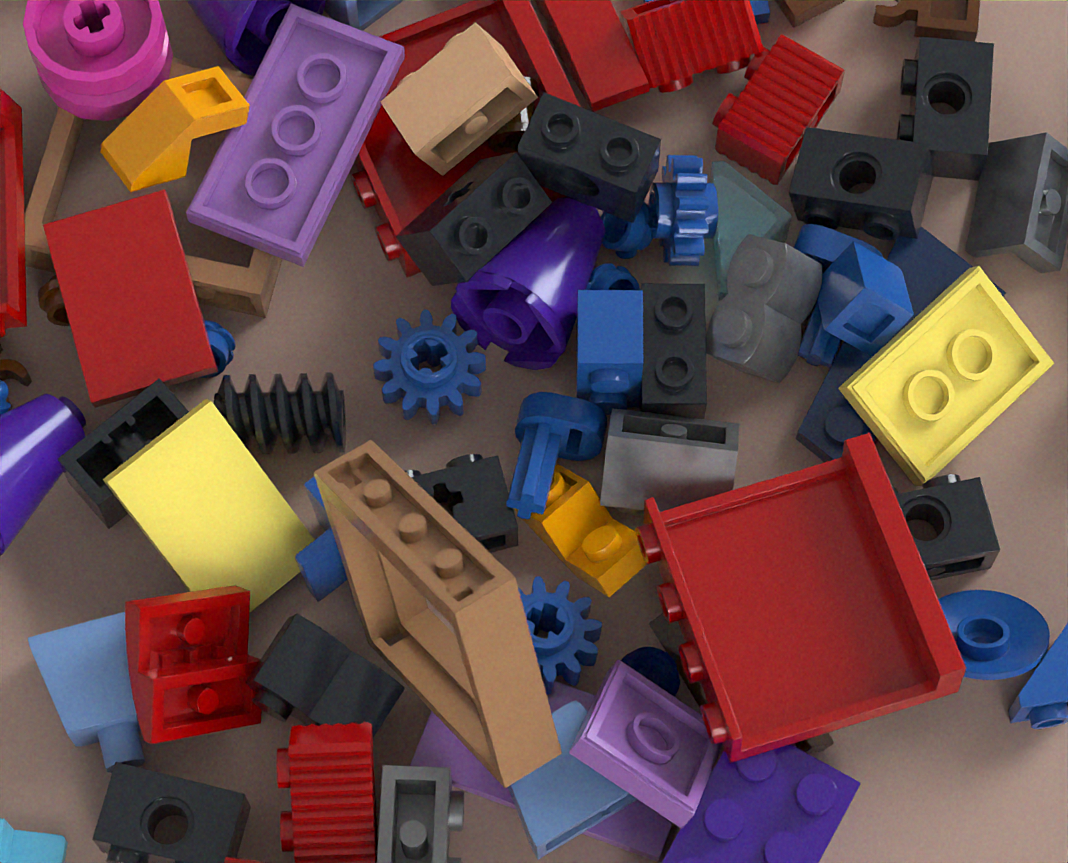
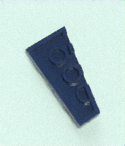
(927, 271)

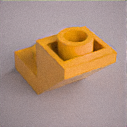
(158, 134)
(586, 534)

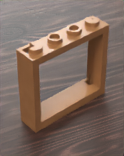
(215, 282)
(409, 550)

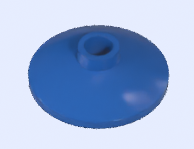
(995, 633)

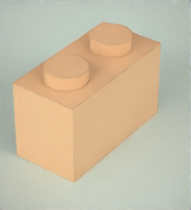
(458, 99)

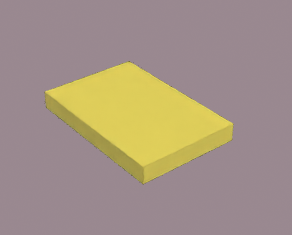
(946, 376)
(211, 508)

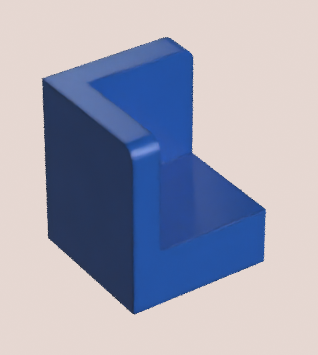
(863, 299)

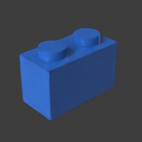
(609, 348)

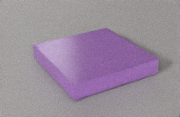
(647, 744)

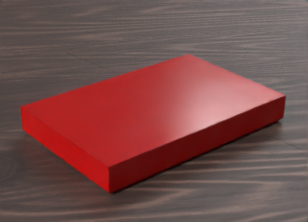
(129, 297)

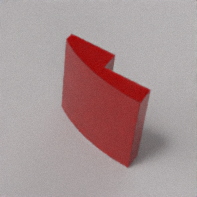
(191, 663)

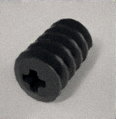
(284, 412)

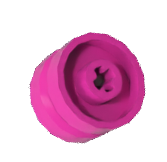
(98, 53)

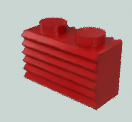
(689, 37)
(768, 120)
(330, 794)

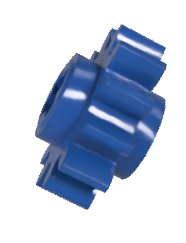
(683, 210)
(438, 347)
(570, 634)

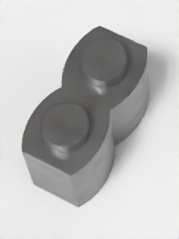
(767, 299)

